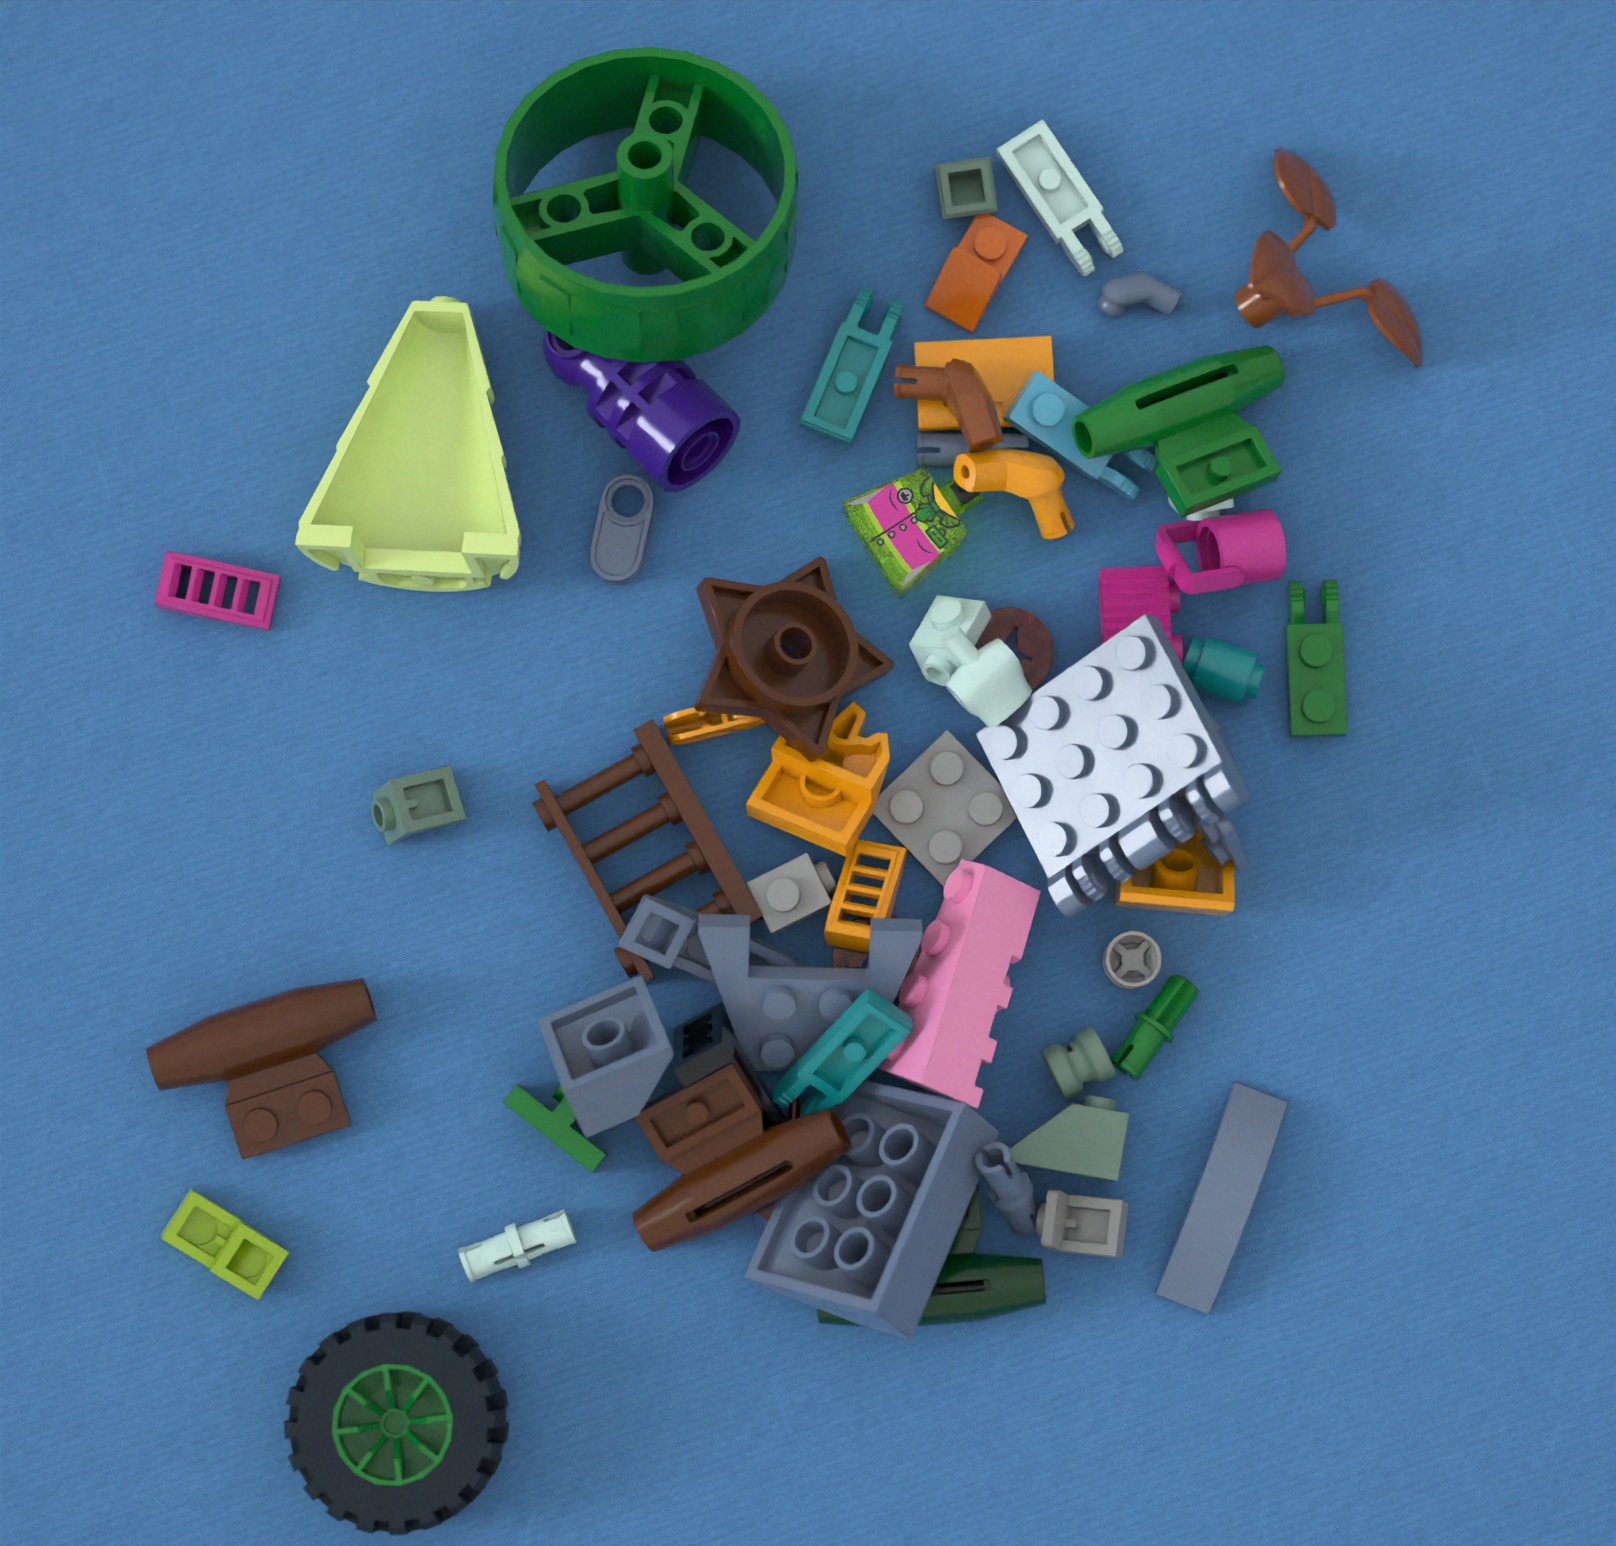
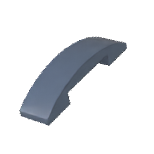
(670, 937)
(1222, 1198)

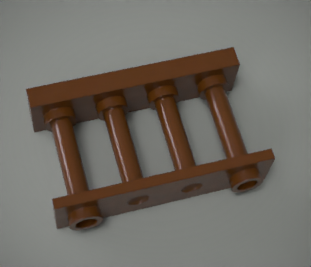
(675, 806)

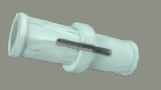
(517, 1245)

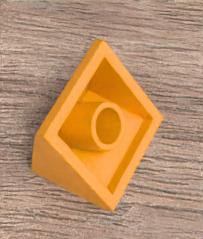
(1181, 882)

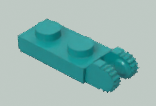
(851, 372)
(845, 1054)

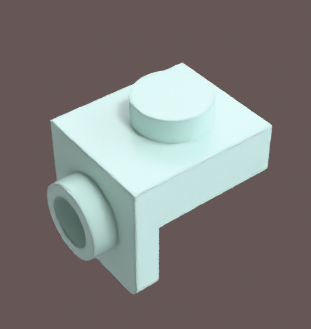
(944, 613)

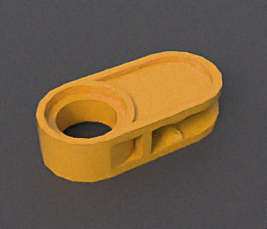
(693, 726)

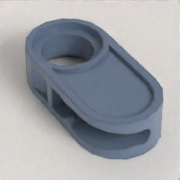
(621, 541)

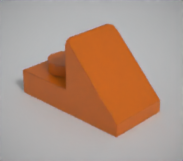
(975, 271)

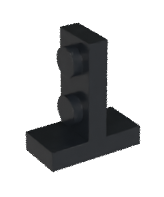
(709, 1044)

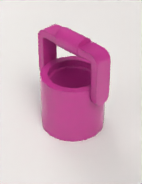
(1229, 550)

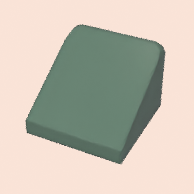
(965, 188)

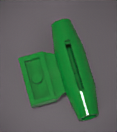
(1194, 425)

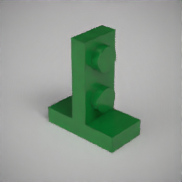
(557, 1125)

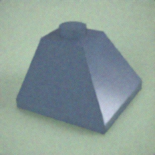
(608, 1054)

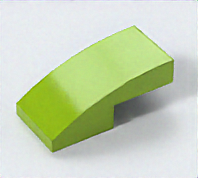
(224, 1244)

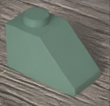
(1078, 1140)

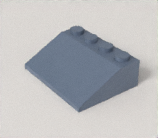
(882, 1215)

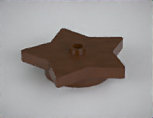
(785, 654)

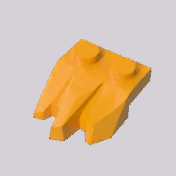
(829, 797)

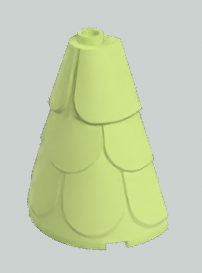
(420, 467)

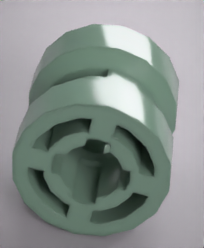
(1079, 1062)

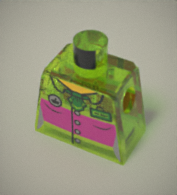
(910, 526)

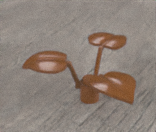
(1281, 287)

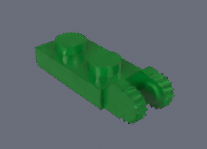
(1315, 666)

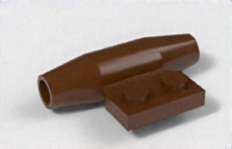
(270, 1057)
(726, 1156)

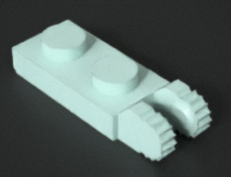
(1057, 193)

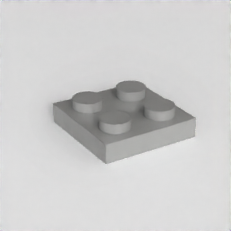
(944, 808)

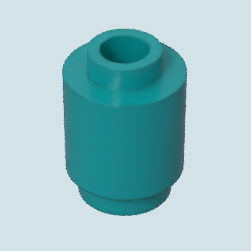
(1223, 669)

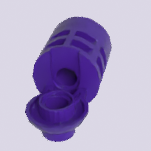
(652, 409)

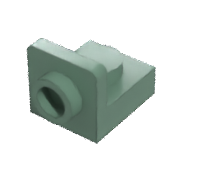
(417, 804)

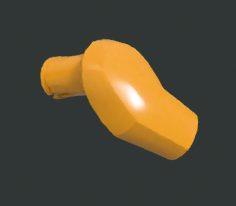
(1023, 474)

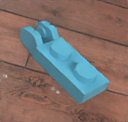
(1046, 415)

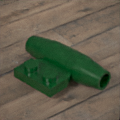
(975, 1284)

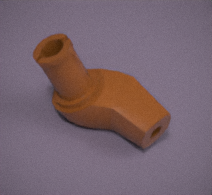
(963, 394)

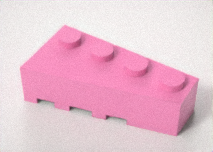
(962, 981)

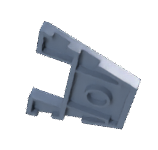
(787, 1009)

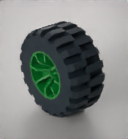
(396, 1422)

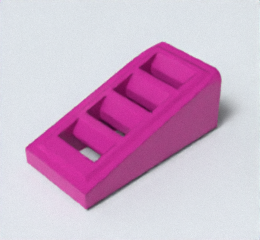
(169, 583)

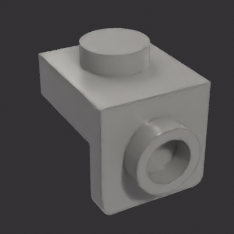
(793, 892)
(1082, 1224)

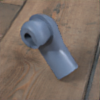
(1134, 289)

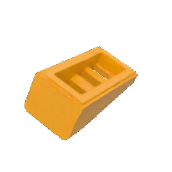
(852, 934)

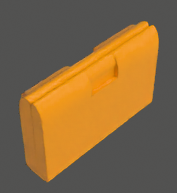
(1000, 363)

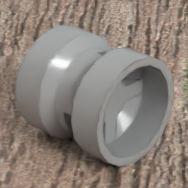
(1137, 954)

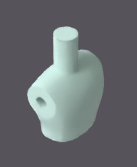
(988, 680)

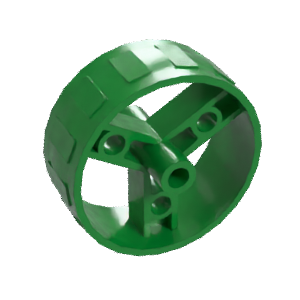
(634, 210)

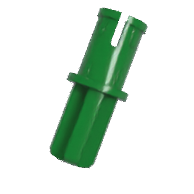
(1154, 1027)

